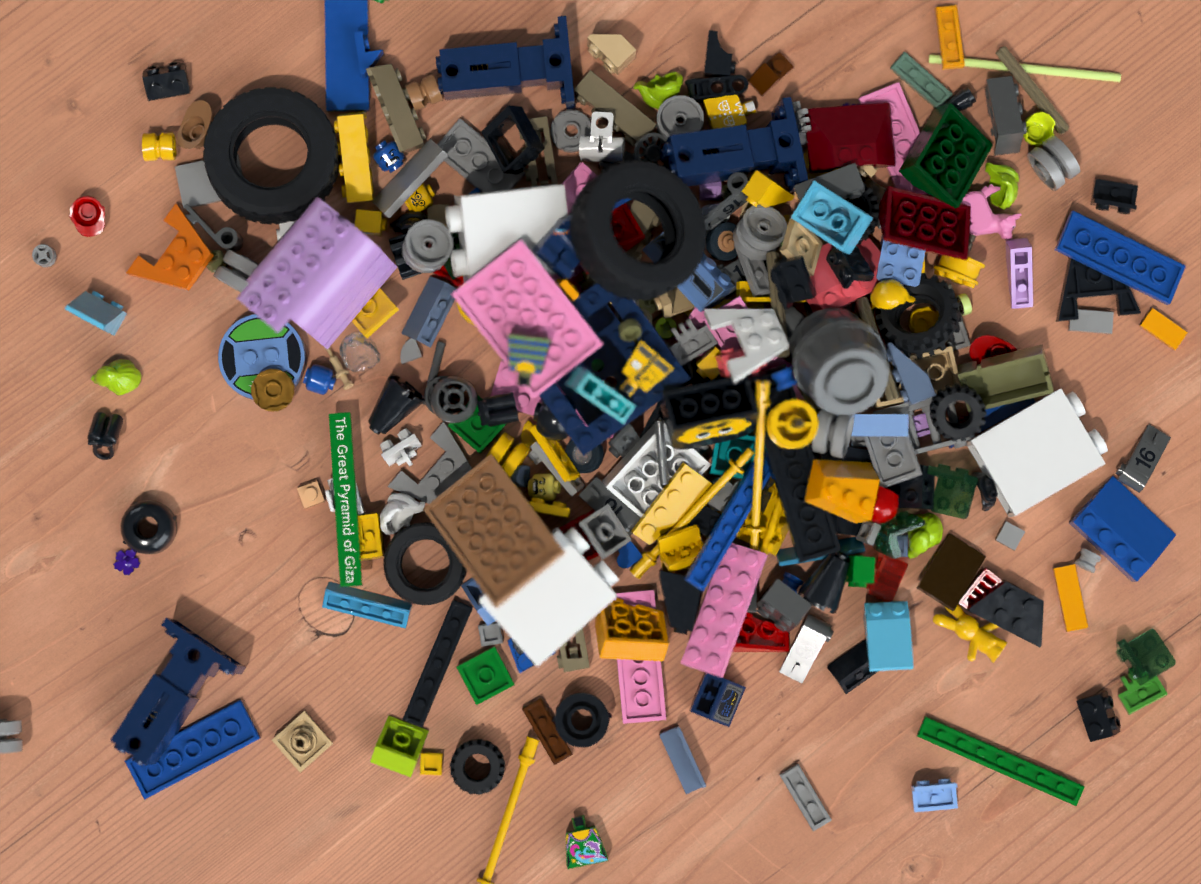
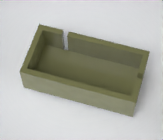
(1008, 377)

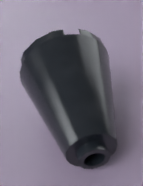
(394, 404)
(827, 582)

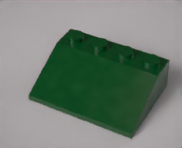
(946, 156)

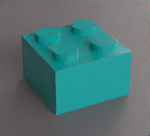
(732, 450)

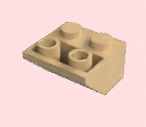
(612, 50)

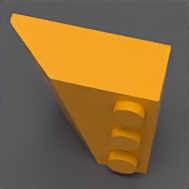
(843, 488)
(631, 632)

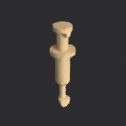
(341, 373)

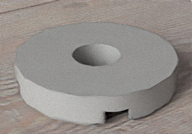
(566, 119)

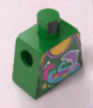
(583, 845)

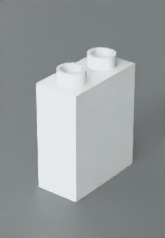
(498, 220)
(1038, 451)
(556, 601)

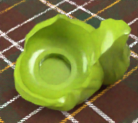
(659, 88)
(1007, 180)
(118, 377)
(925, 536)

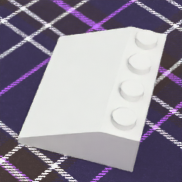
(637, 474)

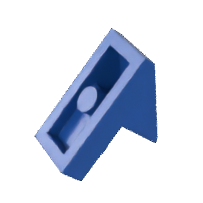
(365, 59)

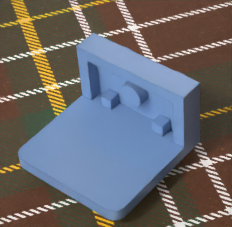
(900, 263)

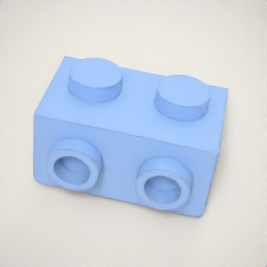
(934, 796)

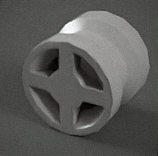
(40, 252)
(1087, 560)

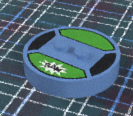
(255, 347)

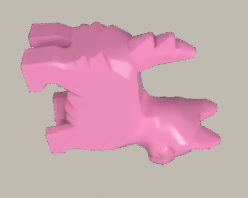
(981, 217)

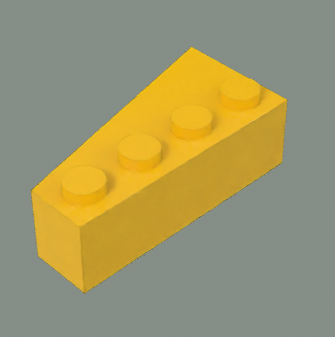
(355, 156)

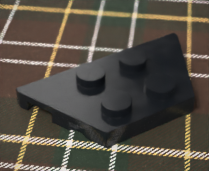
(1013, 611)

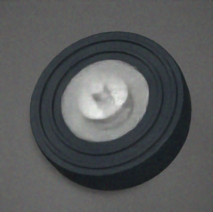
(588, 462)

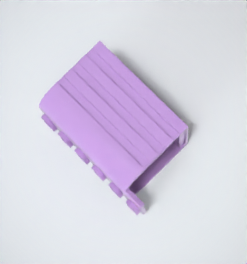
(317, 275)

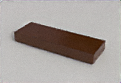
(546, 731)

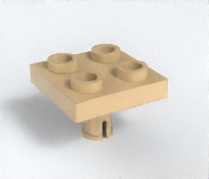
(302, 741)

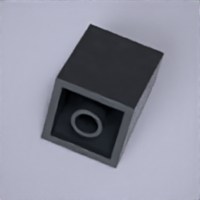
(680, 601)

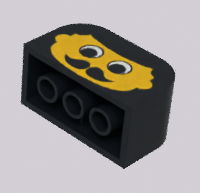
(709, 413)

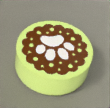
(964, 304)

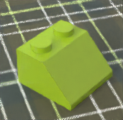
(399, 746)

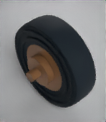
(720, 241)

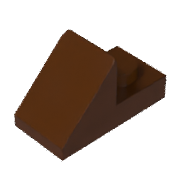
(770, 73)

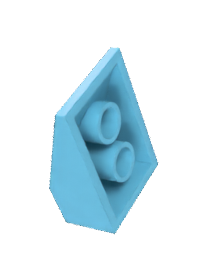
(832, 217)
(98, 312)
(888, 636)

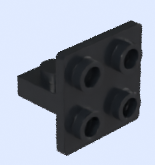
(792, 281)

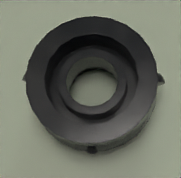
(166, 527)
(577, 737)

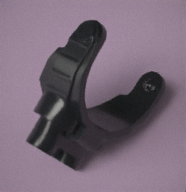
(987, 490)

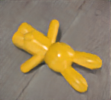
(968, 629)

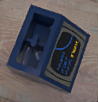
(717, 699)

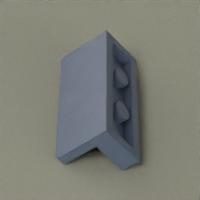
(430, 311)
(682, 760)

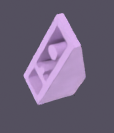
(1019, 272)

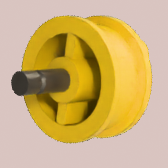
(959, 270)
(792, 424)

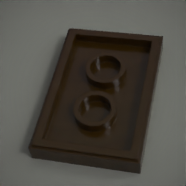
(951, 572)

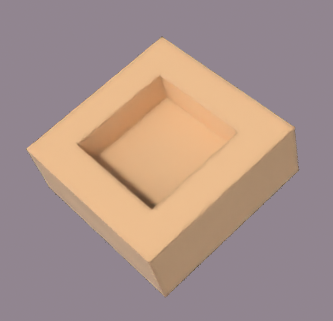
(311, 494)

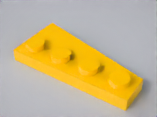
(672, 503)

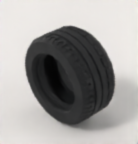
(395, 575)

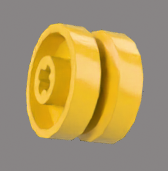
(508, 460)

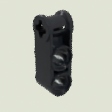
(704, 91)

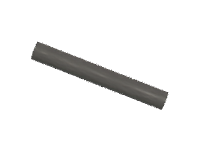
(435, 365)
(661, 452)

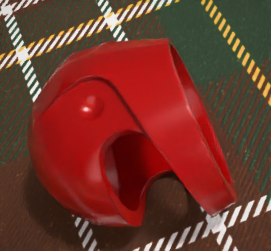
(885, 506)

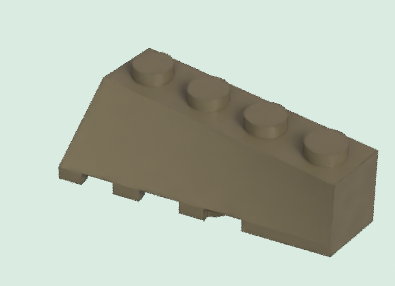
(395, 108)

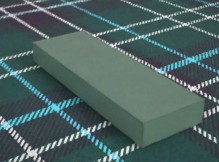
(921, 81)

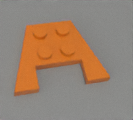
(182, 259)

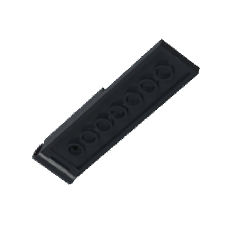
(808, 525)

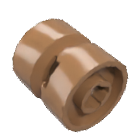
(424, 92)

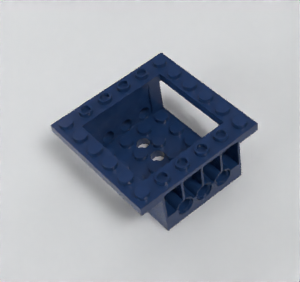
(615, 354)

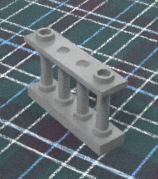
(925, 405)

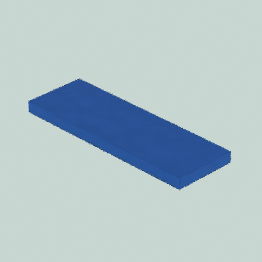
(343, 80)
(1120, 257)
(196, 749)

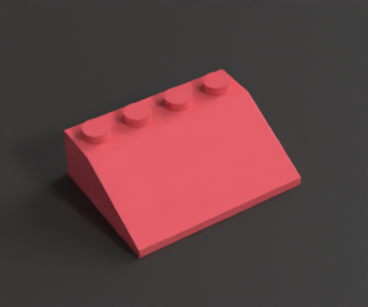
(827, 286)

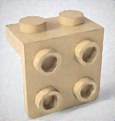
(672, 303)

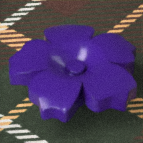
(126, 561)

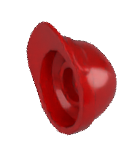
(88, 216)

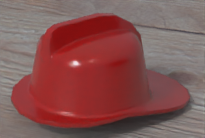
(989, 346)

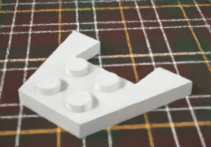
(757, 334)

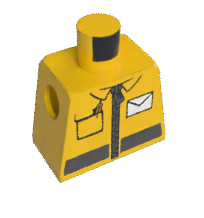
(644, 369)

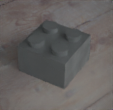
(782, 606)

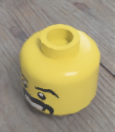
(544, 487)

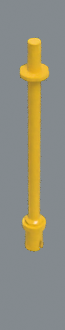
(762, 402)
(650, 557)
(525, 760)

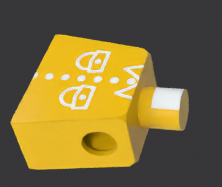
(727, 111)

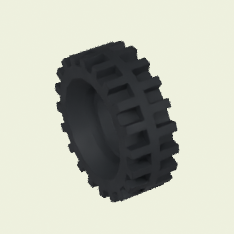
(929, 292)

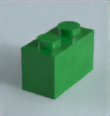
(860, 571)

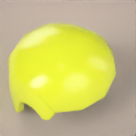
(1039, 128)

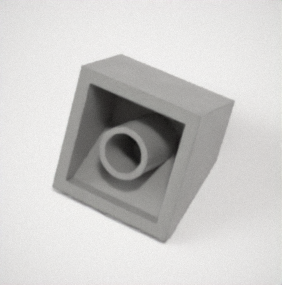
(605, 531)

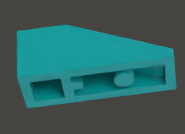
(600, 394)

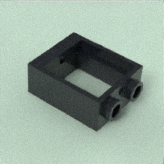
(499, 126)

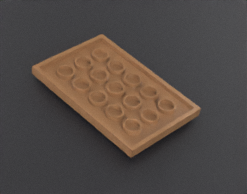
(494, 531)

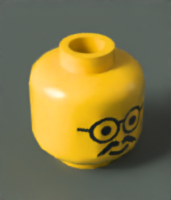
(420, 198)

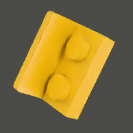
(679, 548)

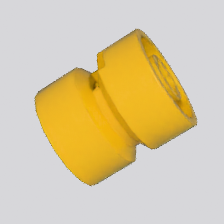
(159, 146)

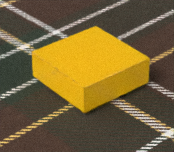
(431, 763)

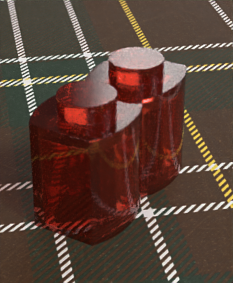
(886, 578)

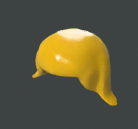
(889, 295)

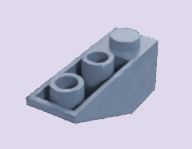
(913, 380)

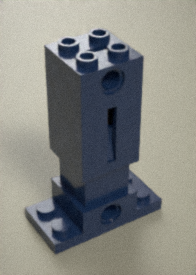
(508, 68)
(720, 152)
(171, 695)

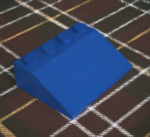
(1123, 529)

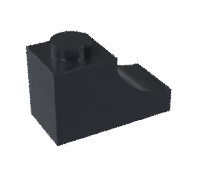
(717, 61)

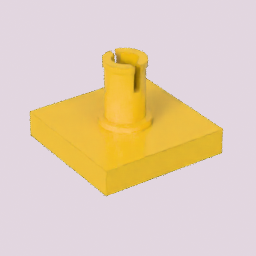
(375, 313)

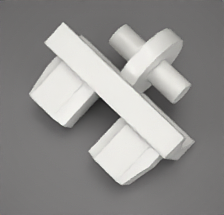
(402, 451)

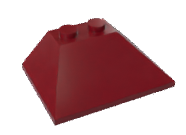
(850, 136)

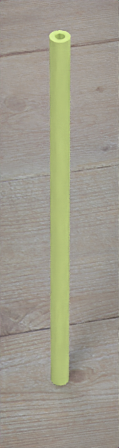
(1037, 69)

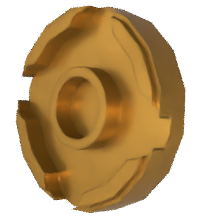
(272, 390)

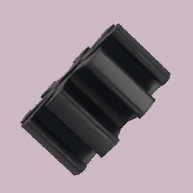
(396, 247)

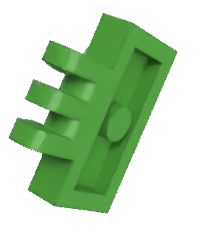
(1140, 696)

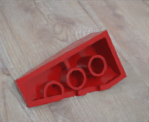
(760, 637)

